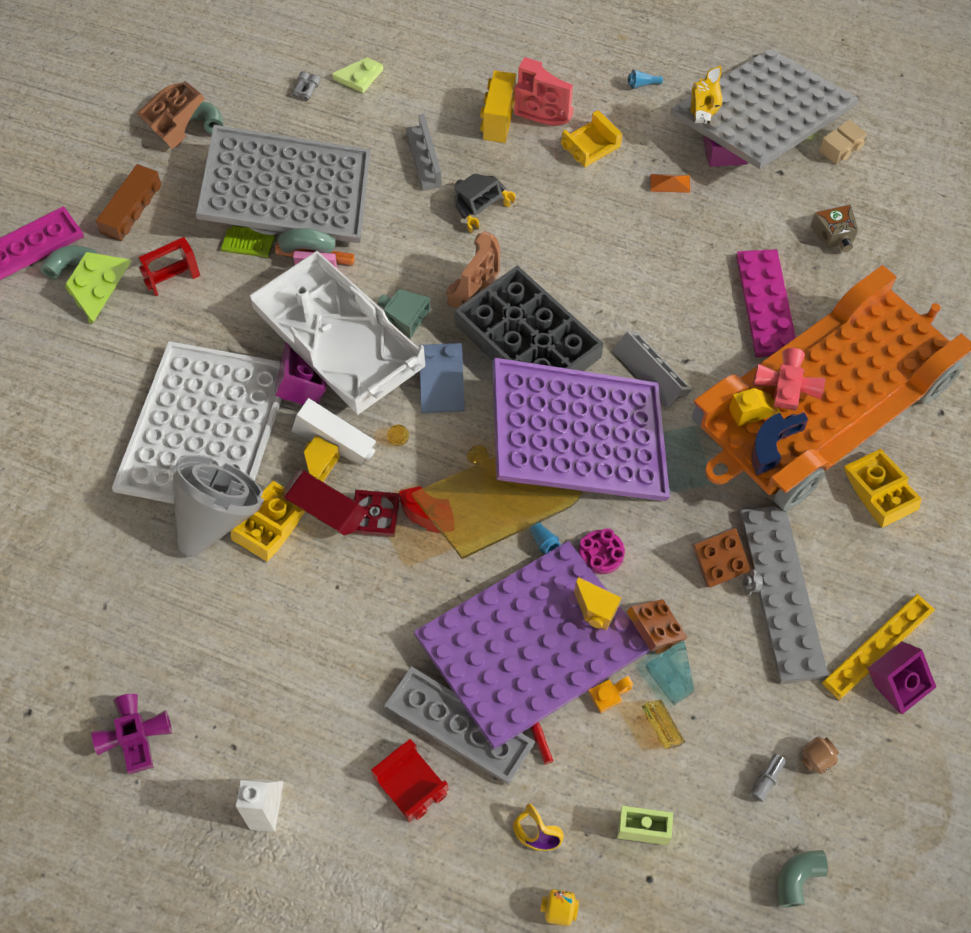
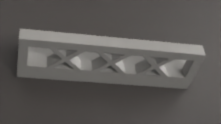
(424, 155)

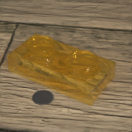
(663, 724)

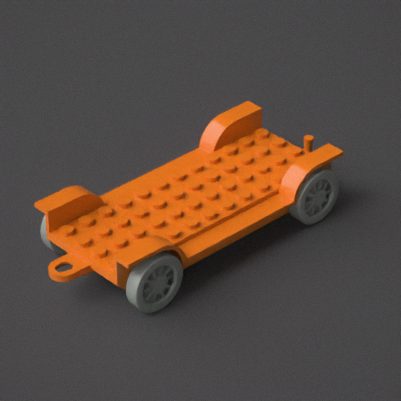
(874, 365)

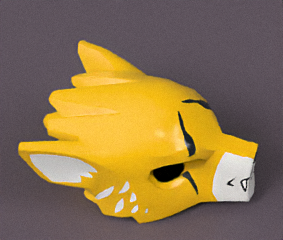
(706, 96)

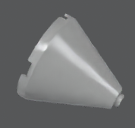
(210, 501)

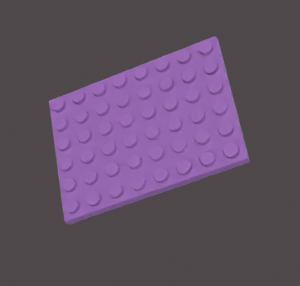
(578, 430)
(527, 647)

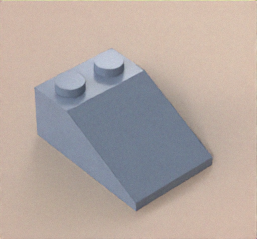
(442, 379)

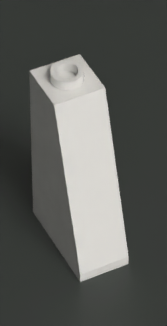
(317, 421)
(259, 803)

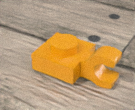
(607, 695)

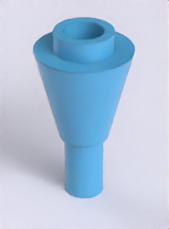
(639, 79)

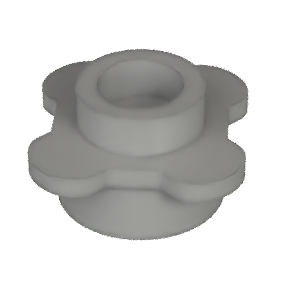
(752, 582)

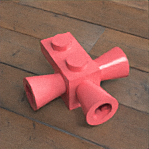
(789, 380)

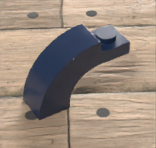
(764, 451)

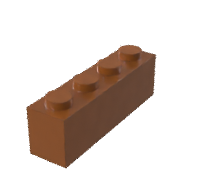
(128, 202)

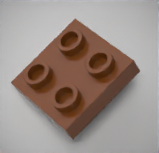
(721, 557)
(656, 625)

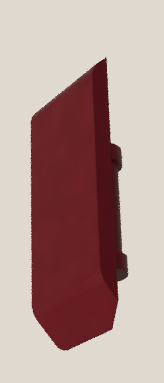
(324, 502)

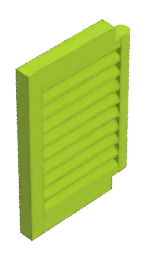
(247, 242)

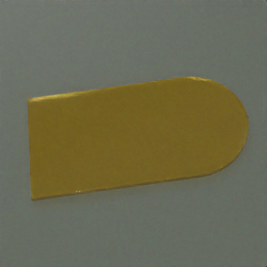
(481, 511)

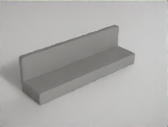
(650, 366)

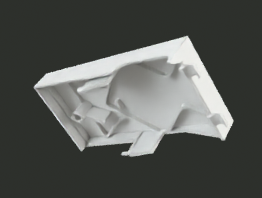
(338, 331)

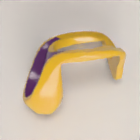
(548, 836)

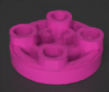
(602, 551)

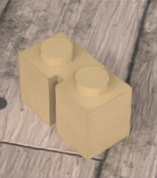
(841, 146)

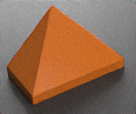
(670, 183)

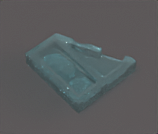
(673, 673)

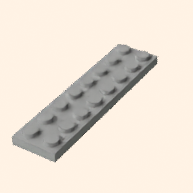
(783, 595)

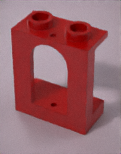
(187, 263)

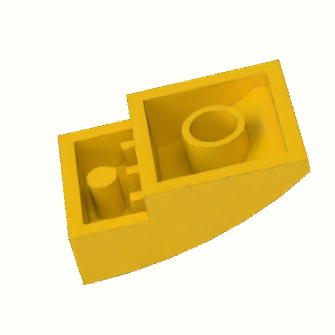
(882, 487)
(270, 525)

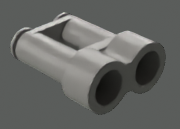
(307, 80)

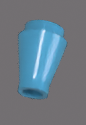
(544, 538)

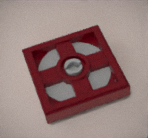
(381, 512)

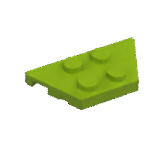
(95, 281)

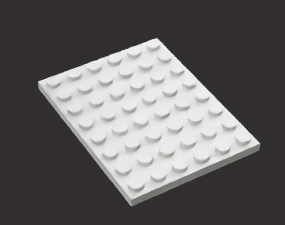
(204, 407)

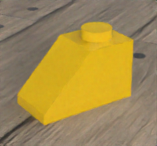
(752, 406)
(321, 457)
(596, 603)

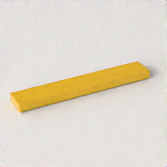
(883, 640)

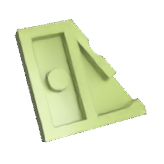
(359, 74)

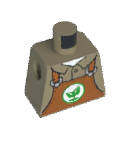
(836, 227)

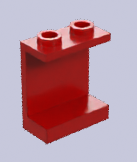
(409, 781)

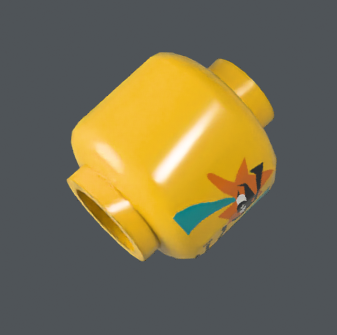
(560, 907)

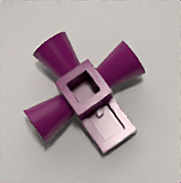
(132, 733)

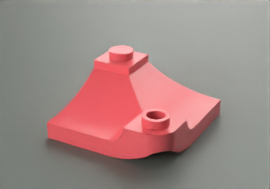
(542, 95)

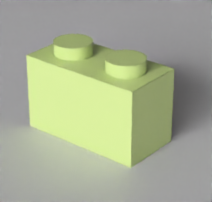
(645, 825)

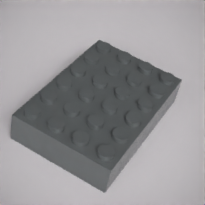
(527, 325)

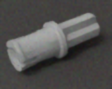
(767, 778)

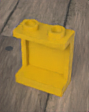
(592, 140)

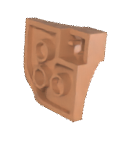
(170, 112)
(478, 273)

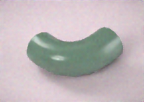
(209, 114)
(306, 239)
(63, 258)
(795, 873)

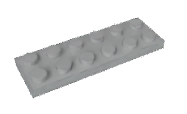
(443, 717)

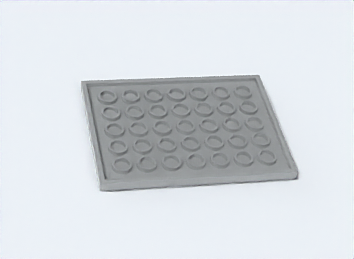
(769, 108)
(284, 183)

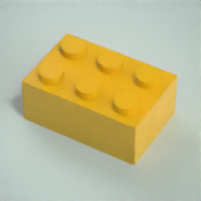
(498, 106)

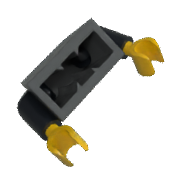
(477, 194)

